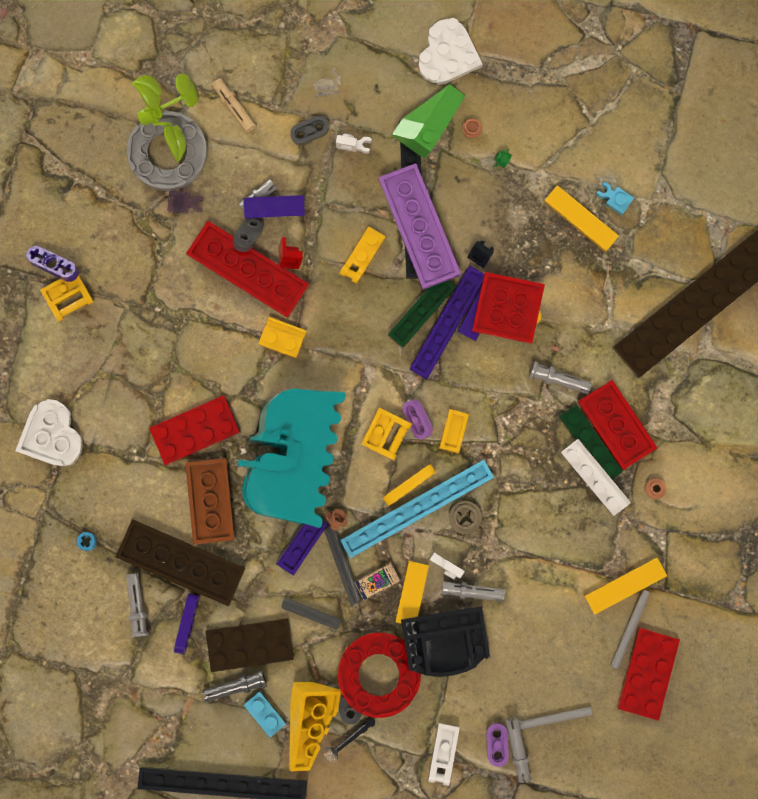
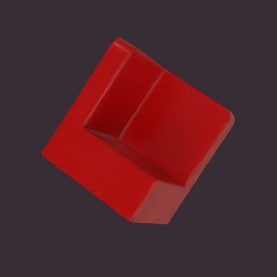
(289, 256)

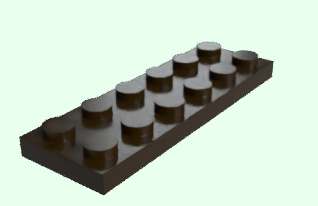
(180, 562)

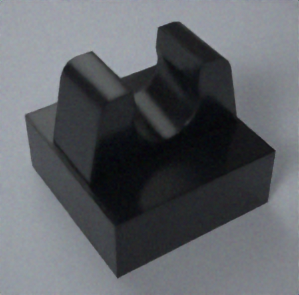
(480, 254)

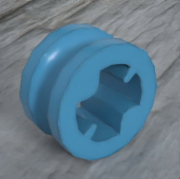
(93, 541)

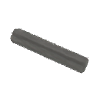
(311, 613)

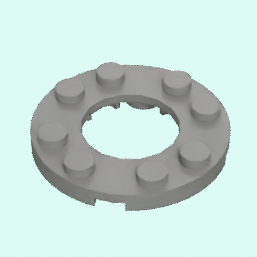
(167, 179)

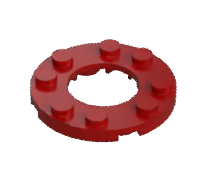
(349, 682)

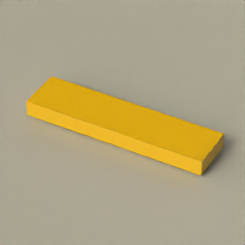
(581, 218)
(625, 586)

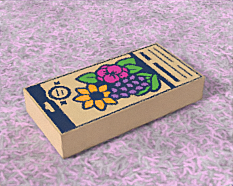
(377, 581)

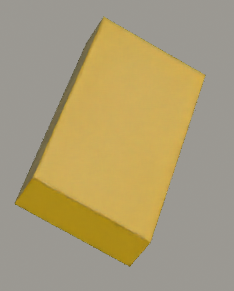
(454, 431)

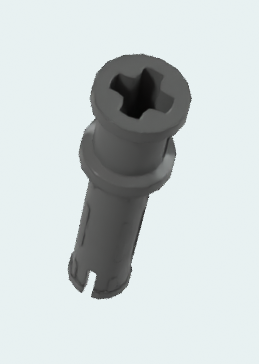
(245, 684)

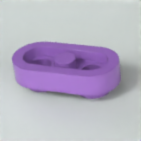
(417, 416)
(497, 744)

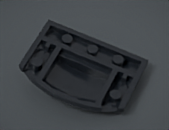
(445, 642)

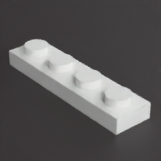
(596, 477)

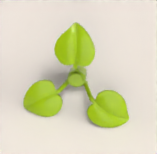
(150, 93)

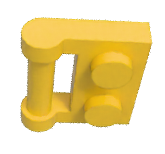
(61, 291)
(380, 431)

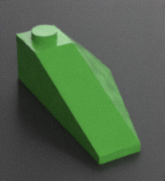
(427, 123)

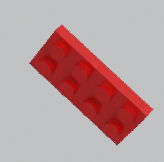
(617, 425)
(194, 430)
(648, 674)

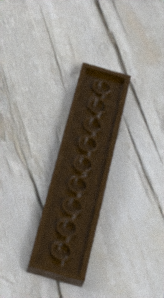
(691, 308)

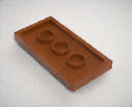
(210, 501)

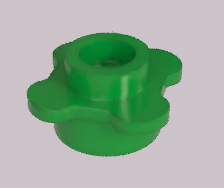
(502, 158)

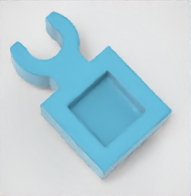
(617, 200)

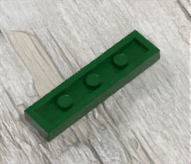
(420, 313)
(582, 430)

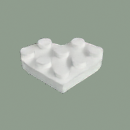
(449, 53)
(49, 435)

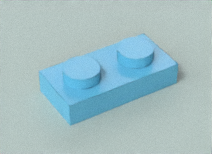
(265, 714)

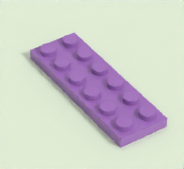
(419, 226)

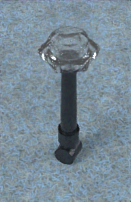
(332, 753)

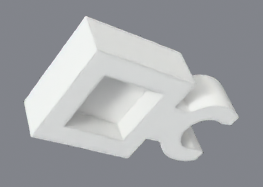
(450, 569)

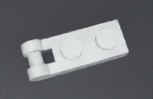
(444, 753)

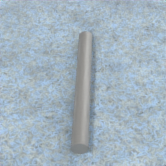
(630, 629)
(555, 718)

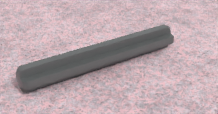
(342, 566)

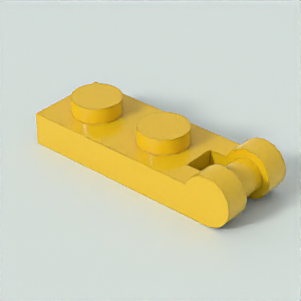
(363, 254)

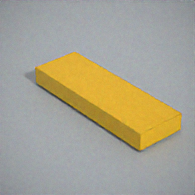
(412, 591)

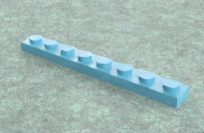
(417, 509)

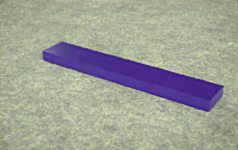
(447, 323)

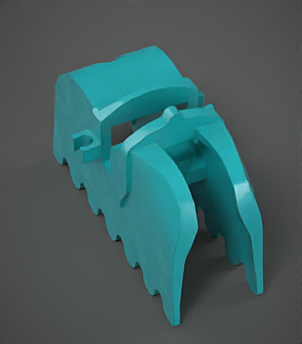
(289, 482)

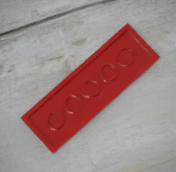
(247, 270)

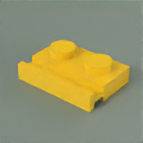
(282, 337)

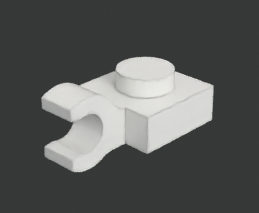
(349, 143)

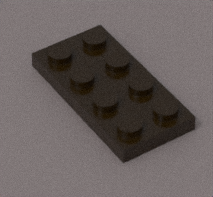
(249, 645)

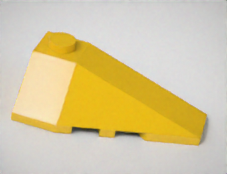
(310, 715)

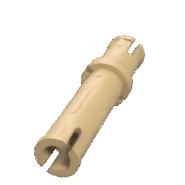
(228, 98)

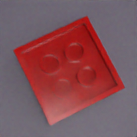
(508, 308)

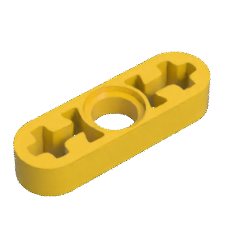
(409, 485)

